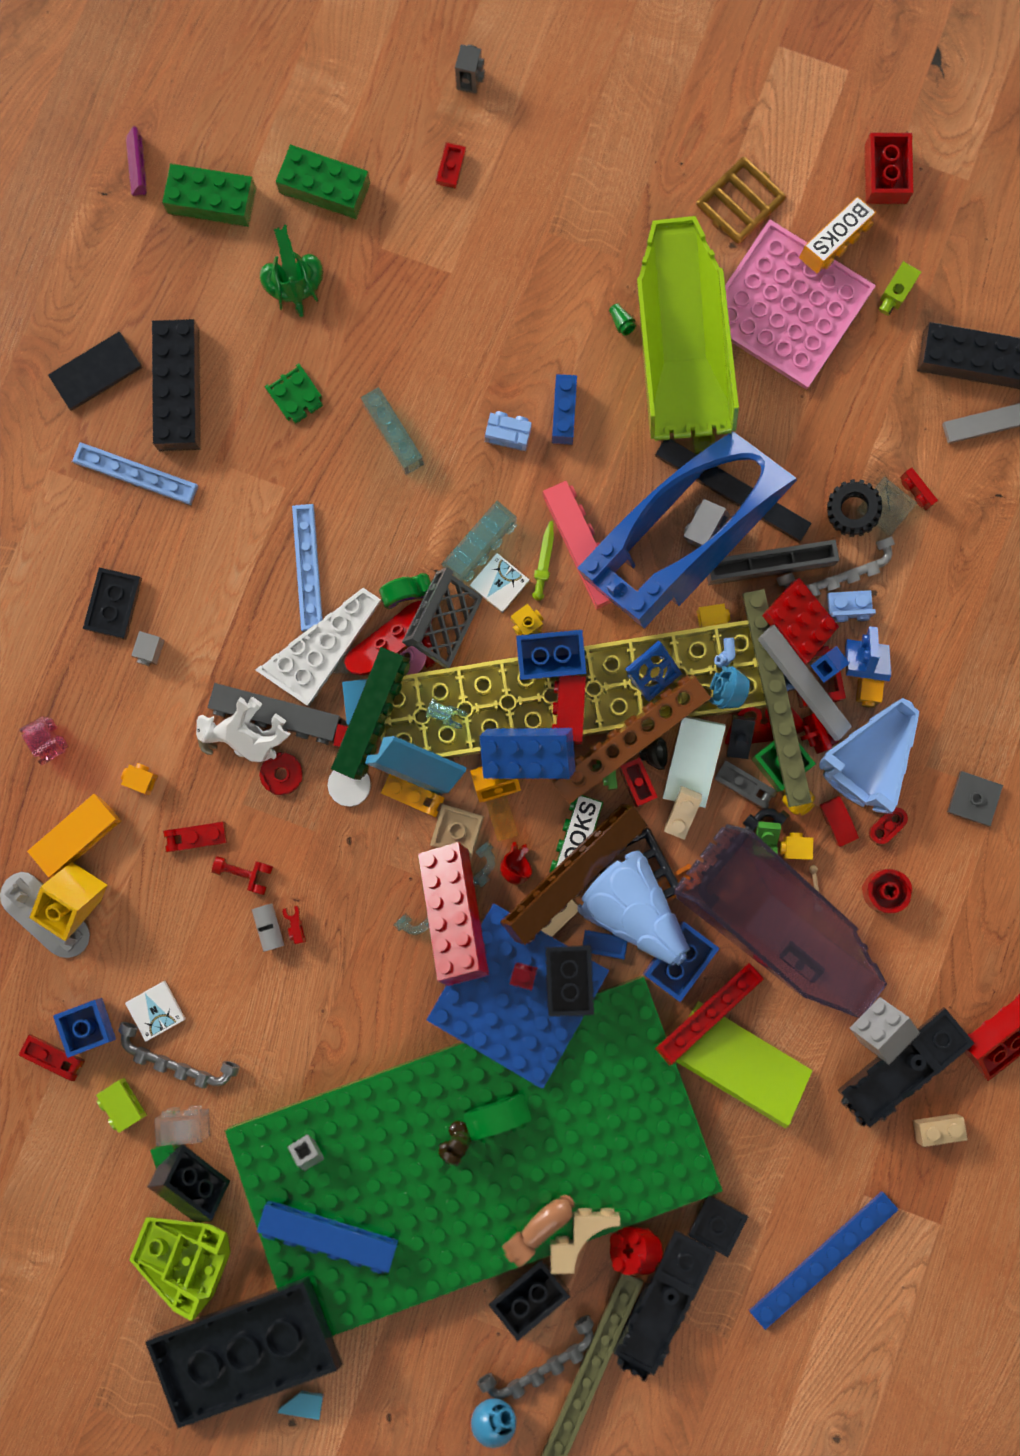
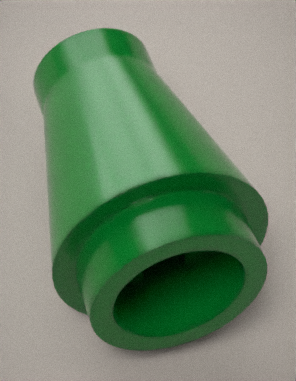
(623, 321)

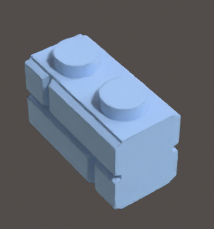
(508, 431)

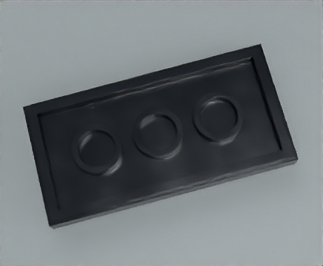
(95, 371)

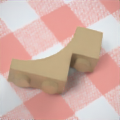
(585, 1224)

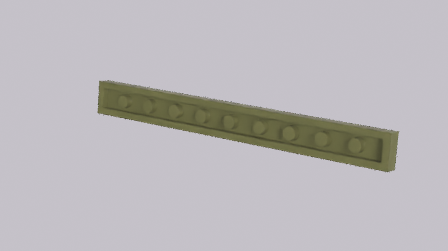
(777, 705)
(593, 1366)

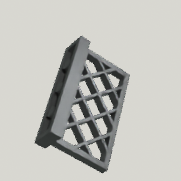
(427, 609)

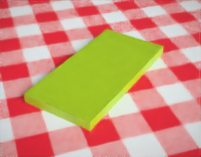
(748, 1069)

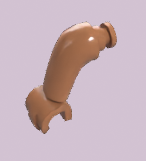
(543, 1225)

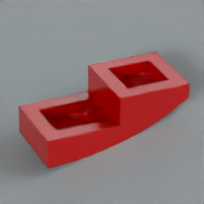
(839, 821)

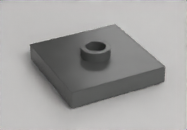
(975, 798)

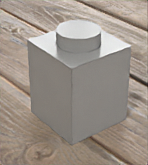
(147, 648)
(306, 1152)

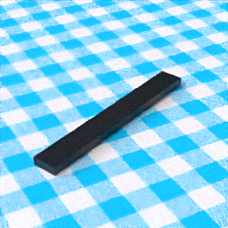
(734, 490)

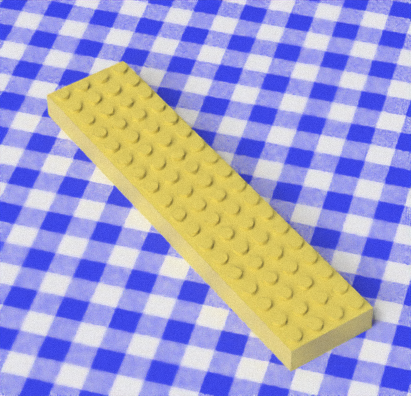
(500, 700)

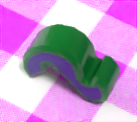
(404, 589)

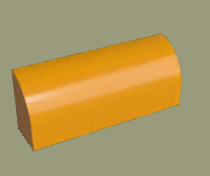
(74, 835)

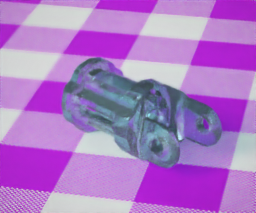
(444, 713)

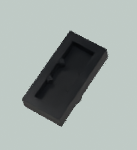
(740, 737)

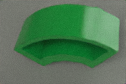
(497, 1118)

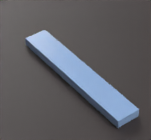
(135, 473)
(307, 565)

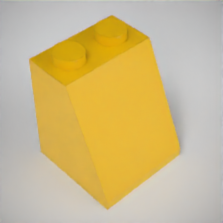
(67, 900)

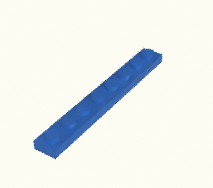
(823, 1260)

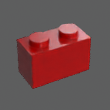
(638, 782)

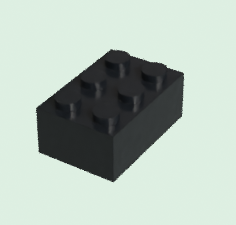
(569, 981)

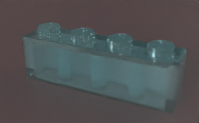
(392, 430)
(480, 541)

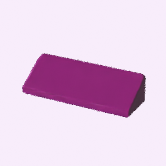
(136, 162)

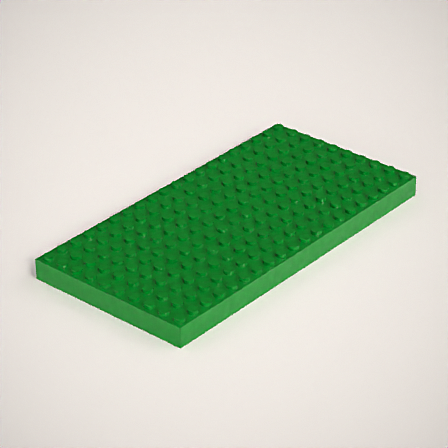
(602, 1130)

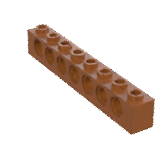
(696, 697)

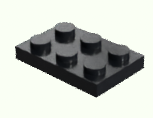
(112, 603)

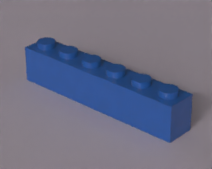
(327, 1236)

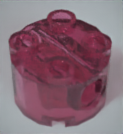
(43, 740)

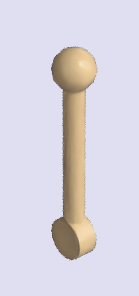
(813, 869)

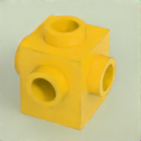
(525, 615)

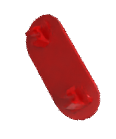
(389, 636)

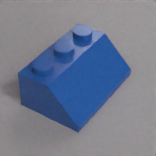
(551, 654)

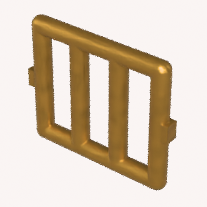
(730, 176)

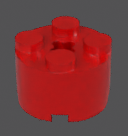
(898, 896)
(635, 1251)

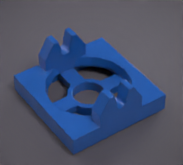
(672, 673)

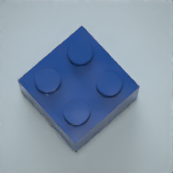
(84, 1027)

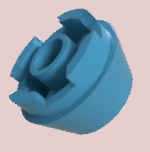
(729, 688)

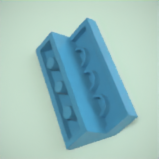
(416, 765)

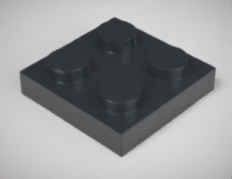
(717, 1225)

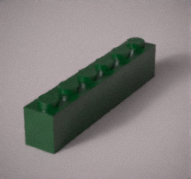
(371, 713)

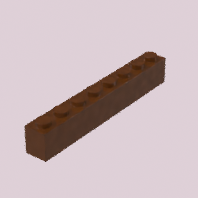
(573, 874)

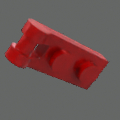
(196, 836)
(50, 1057)

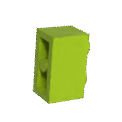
(120, 1105)

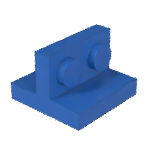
(868, 657)

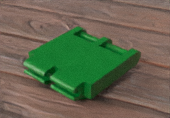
(295, 394)

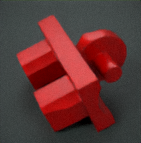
(817, 734)

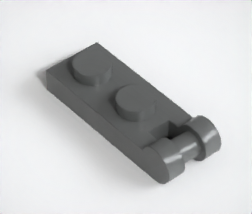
(744, 784)

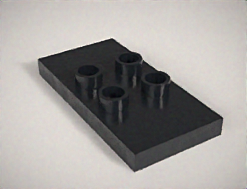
(244, 1352)

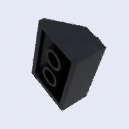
(189, 1184)
(530, 1300)

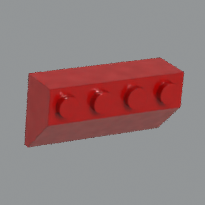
(997, 1041)

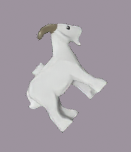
(241, 734)

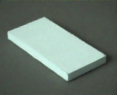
(694, 757)

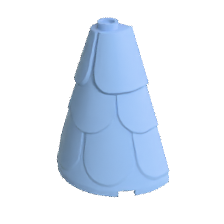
(874, 758)
(635, 909)

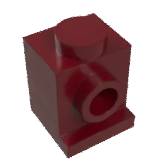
(523, 976)

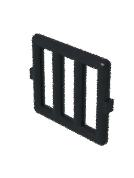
(656, 852)

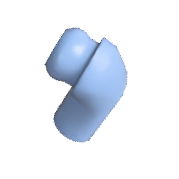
(727, 655)

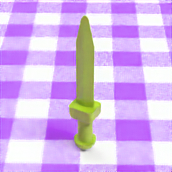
(542, 574)

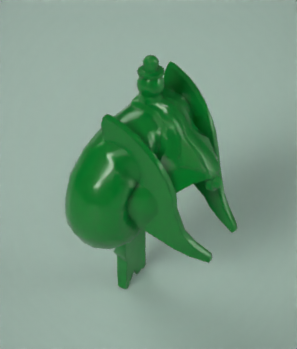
(292, 280)

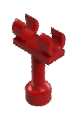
(221, 866)

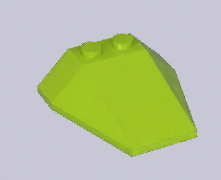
(181, 1261)

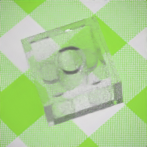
(182, 1126)

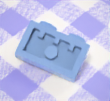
(850, 605)

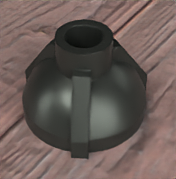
(655, 754)

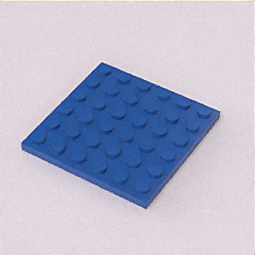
(506, 1019)

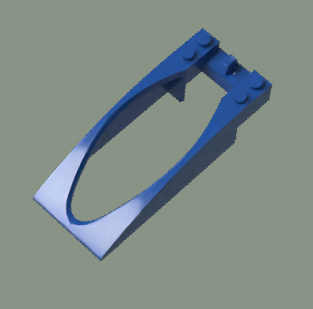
(685, 575)

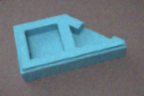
(304, 1405)

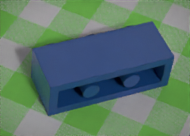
(564, 409)

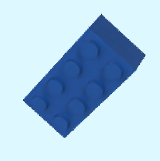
(527, 753)

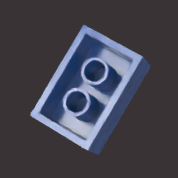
(680, 978)

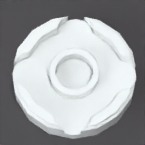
(347, 790)

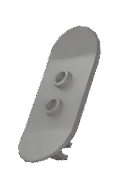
(18, 899)

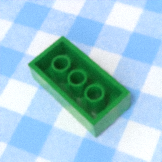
(323, 181)
(209, 195)

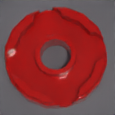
(293, 777)

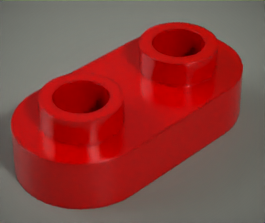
(887, 826)

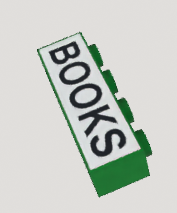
(578, 827)

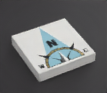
(499, 583)
(155, 1011)

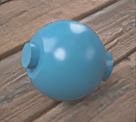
(493, 1423)

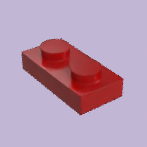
(451, 165)
(913, 483)

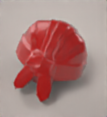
(515, 866)

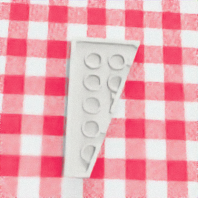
(315, 654)

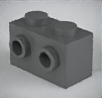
(469, 69)

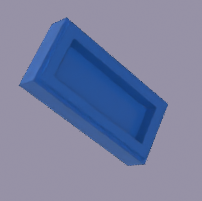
(605, 944)

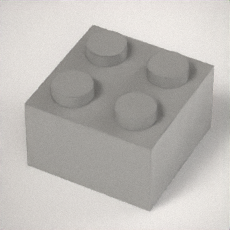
(884, 1030)

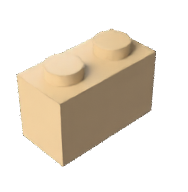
(683, 812)
(940, 1130)

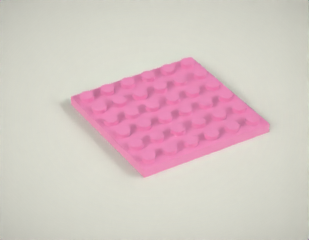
(786, 309)

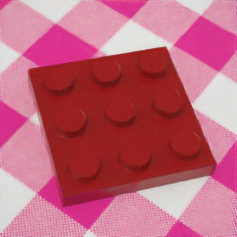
(801, 620)

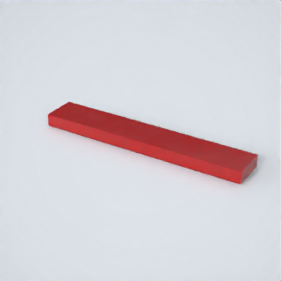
(709, 1014)

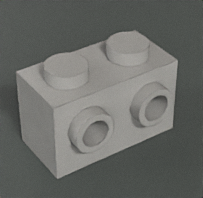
(707, 521)

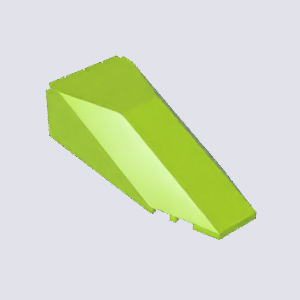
(685, 334)

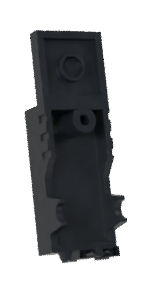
(882, 1086)
(662, 1305)

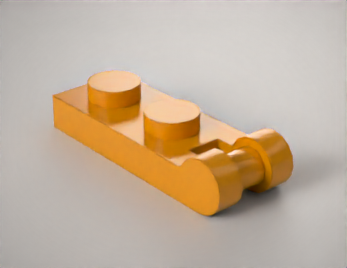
(411, 795)

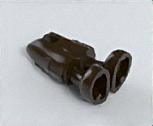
(456, 1148)

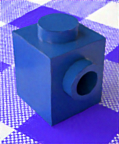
(830, 664)

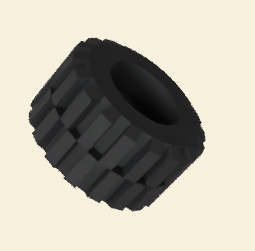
(858, 490)

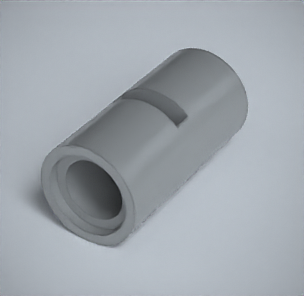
(268, 927)

